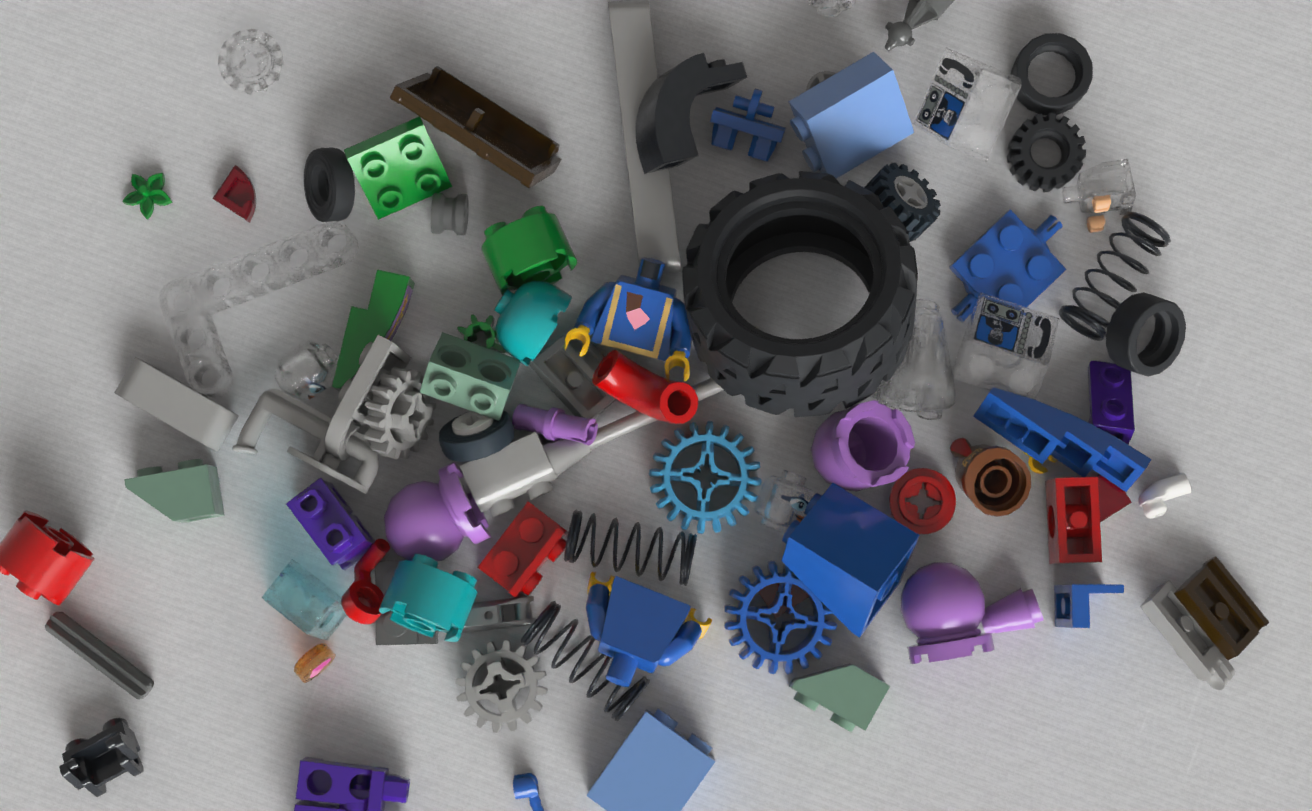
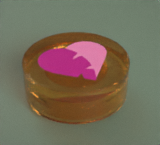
(314, 662)

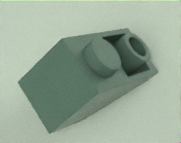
(180, 494)
(843, 690)

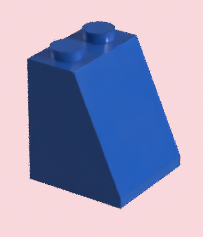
(848, 555)

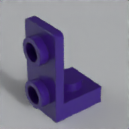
(1111, 399)

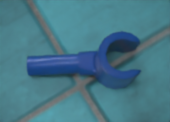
(527, 787)

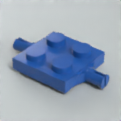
(1008, 263)

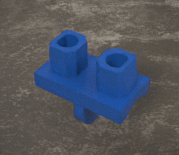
(764, 133)

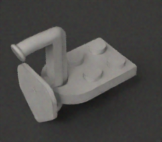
(344, 432)

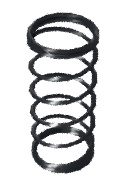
(1139, 237)
(573, 535)
(552, 611)

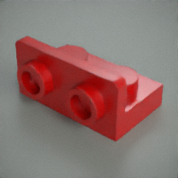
(524, 550)

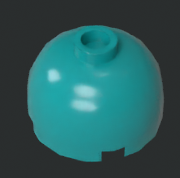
(529, 318)

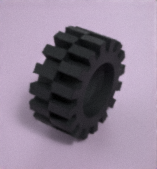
(1053, 129)

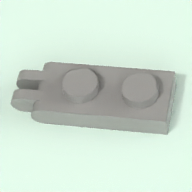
(1187, 637)

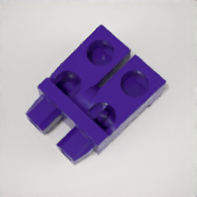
(331, 524)
(349, 785)

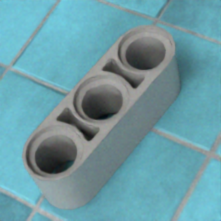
(176, 404)

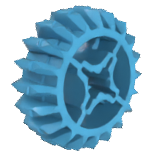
(739, 480)

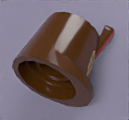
(991, 477)

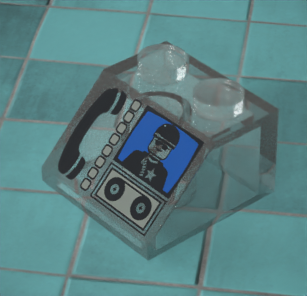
(967, 104)
(1005, 347)

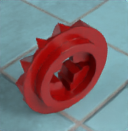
(936, 488)

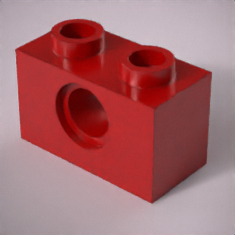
(1073, 520)

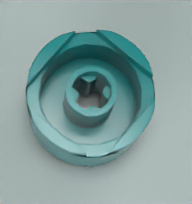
(429, 598)

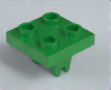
(398, 167)

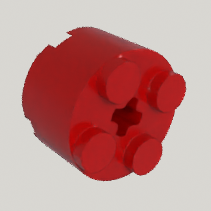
(43, 558)

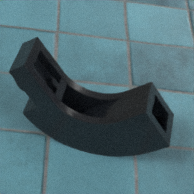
(663, 116)

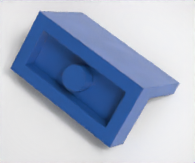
(1072, 602)

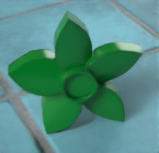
(147, 193)

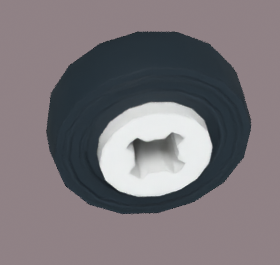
(475, 436)

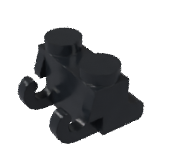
(102, 757)

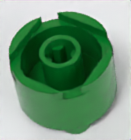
(527, 250)

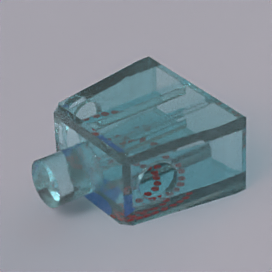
(305, 601)

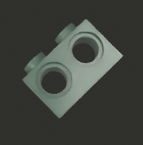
(470, 376)

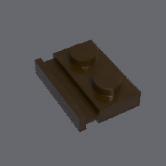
(1221, 608)

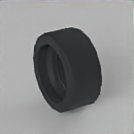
(1074, 53)
(1126, 326)

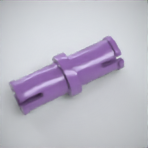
(555, 424)

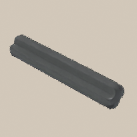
(99, 655)

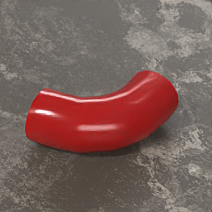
(645, 390)

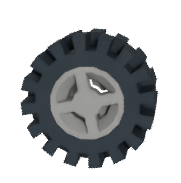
(907, 197)

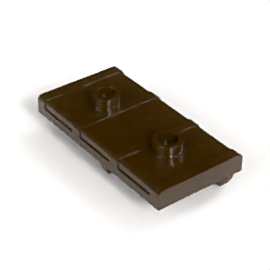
(480, 125)

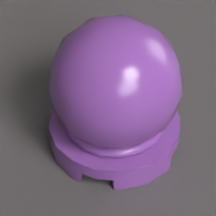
(863, 446)
(434, 517)
(944, 611)

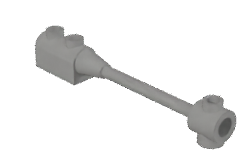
(531, 466)

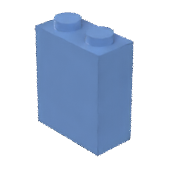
(850, 116)
(653, 768)

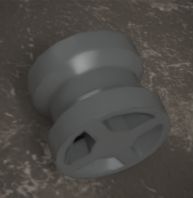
(449, 213)

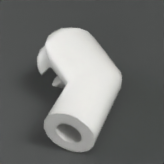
(1162, 490)

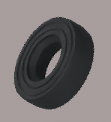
(329, 184)

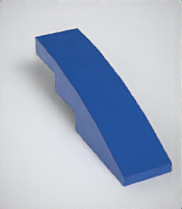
(1072, 441)

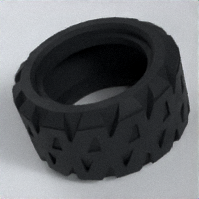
(794, 217)

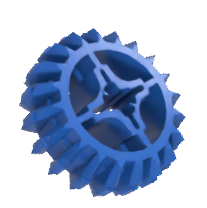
(777, 637)

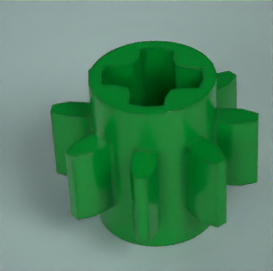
(470, 332)

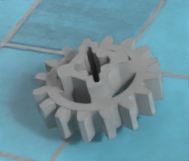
(398, 414)
(506, 705)

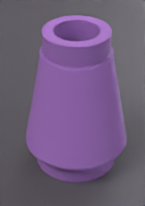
(1012, 613)

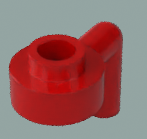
(364, 598)

